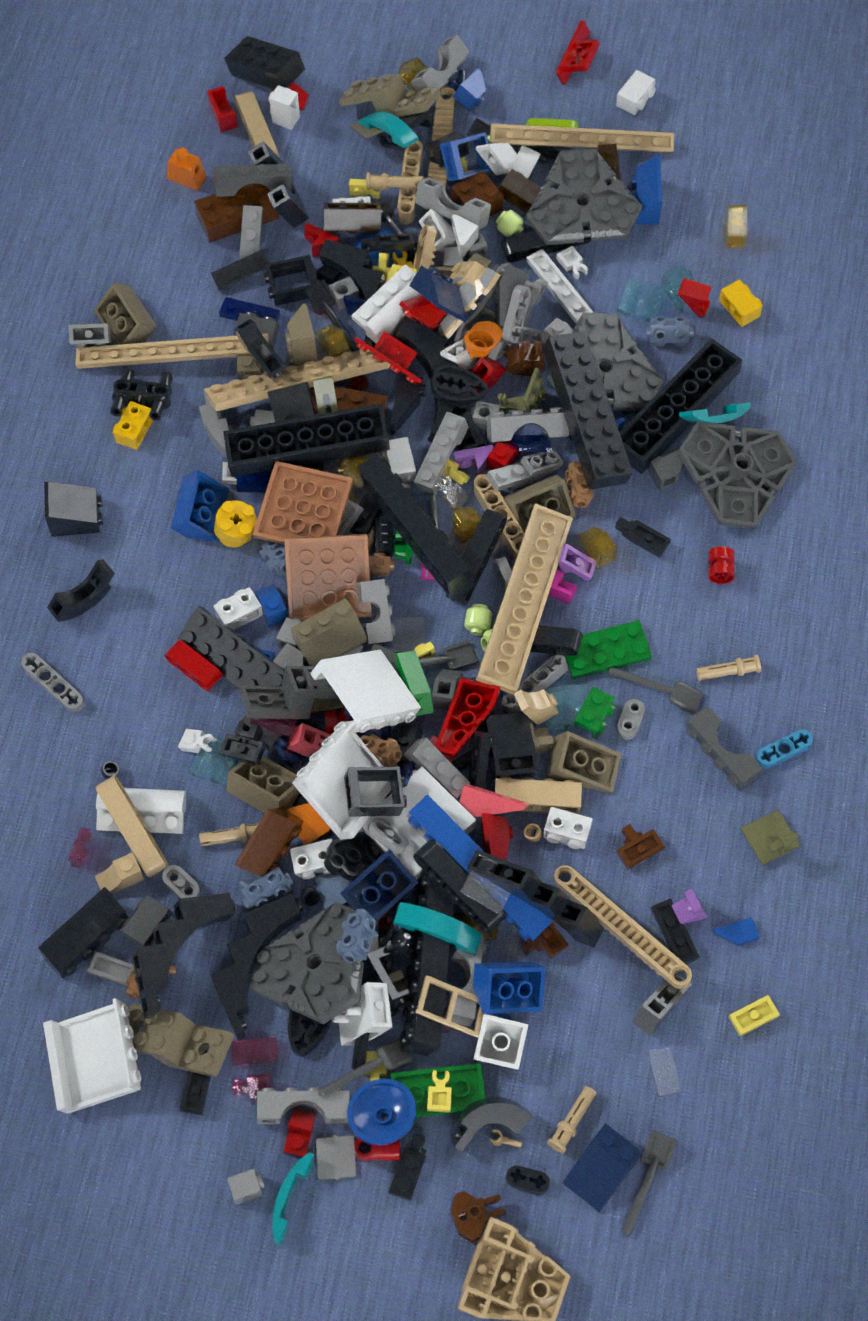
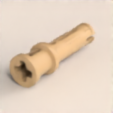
(384, 181)
(737, 667)
(242, 833)
(566, 1128)

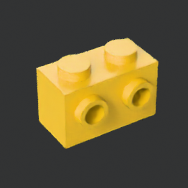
(740, 303)
(132, 425)

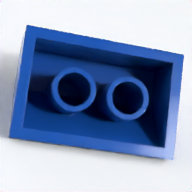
(648, 191)
(198, 505)
(509, 986)

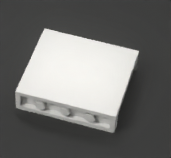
(368, 689)
(324, 783)
(418, 787)
(92, 1057)

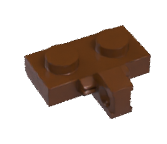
(638, 846)
(548, 940)

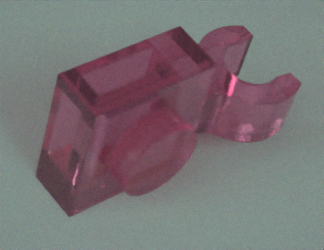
(254, 1083)

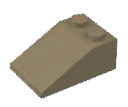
(584, 762)

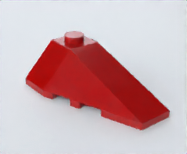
(466, 712)
(496, 835)

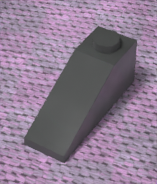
(659, 1005)

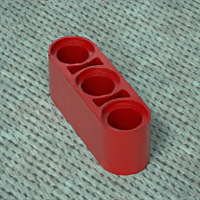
(193, 665)

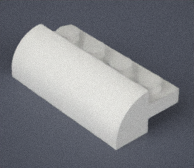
(382, 309)
(158, 808)

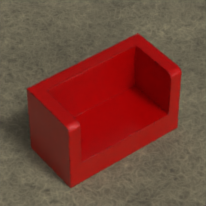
(221, 110)

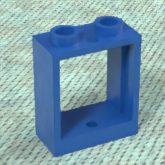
(452, 157)

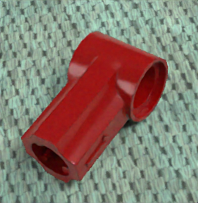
(387, 1152)

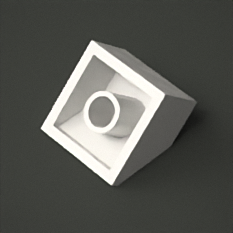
(501, 1042)

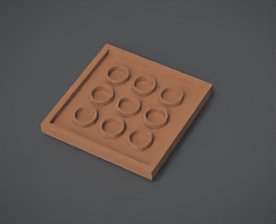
(302, 504)
(326, 572)

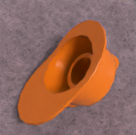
(482, 339)

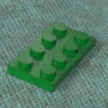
(609, 648)
(465, 1083)

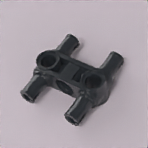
(141, 392)

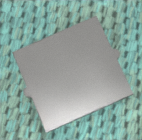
(336, 1157)

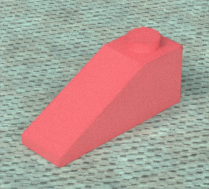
(306, 740)
(481, 801)

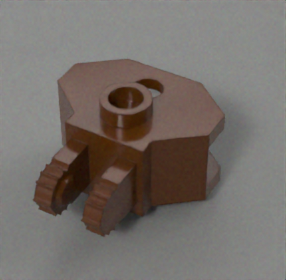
(525, 358)
(475, 1212)

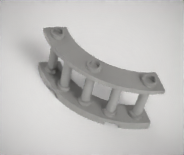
(537, 289)

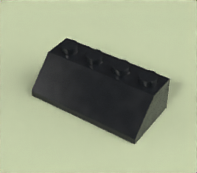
(83, 933)

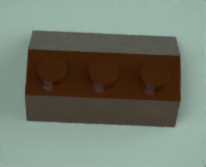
(270, 841)

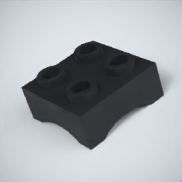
(291, 402)

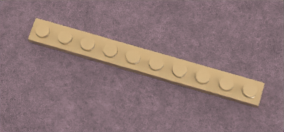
(581, 137)
(160, 352)

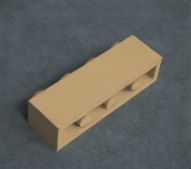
(542, 794)

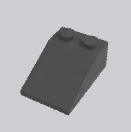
(506, 283)

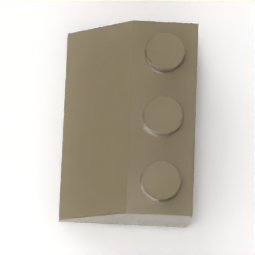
(126, 314)
(300, 338)
(548, 493)
(329, 633)
(263, 785)

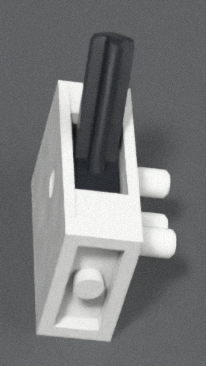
(365, 1020)

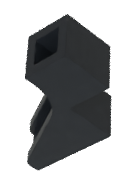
(260, 350)

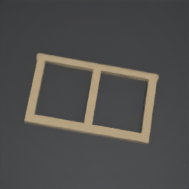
(455, 992)

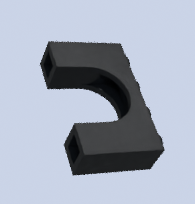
(283, 200)

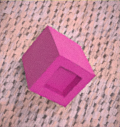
(562, 589)

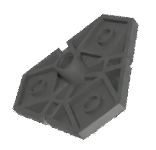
(583, 180)
(625, 377)
(734, 491)
(309, 969)

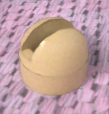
(529, 831)

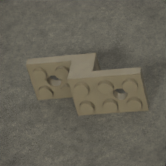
(390, 95)
(179, 1041)

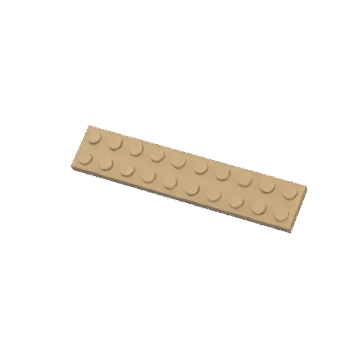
(256, 386)
(524, 599)

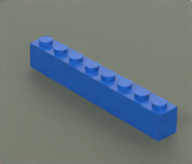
(461, 848)

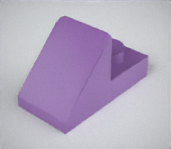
(474, 456)
(576, 562)
(689, 908)

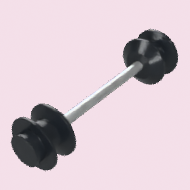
(386, 214)

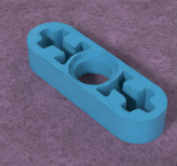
(779, 757)

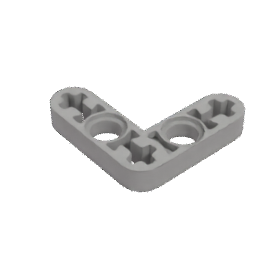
(520, 302)

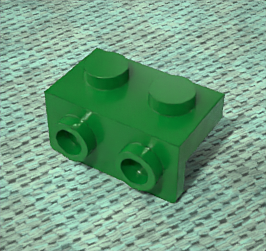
(594, 711)

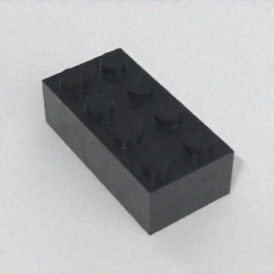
(264, 63)

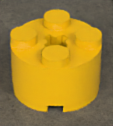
(235, 523)

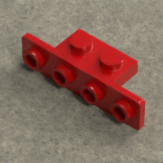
(578, 53)
(393, 352)

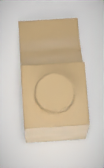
(537, 705)
(120, 874)

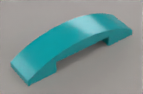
(400, 131)
(730, 413)
(439, 926)
(300, 1170)

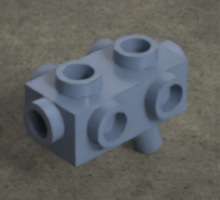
(669, 330)
(275, 557)
(265, 889)
(357, 936)

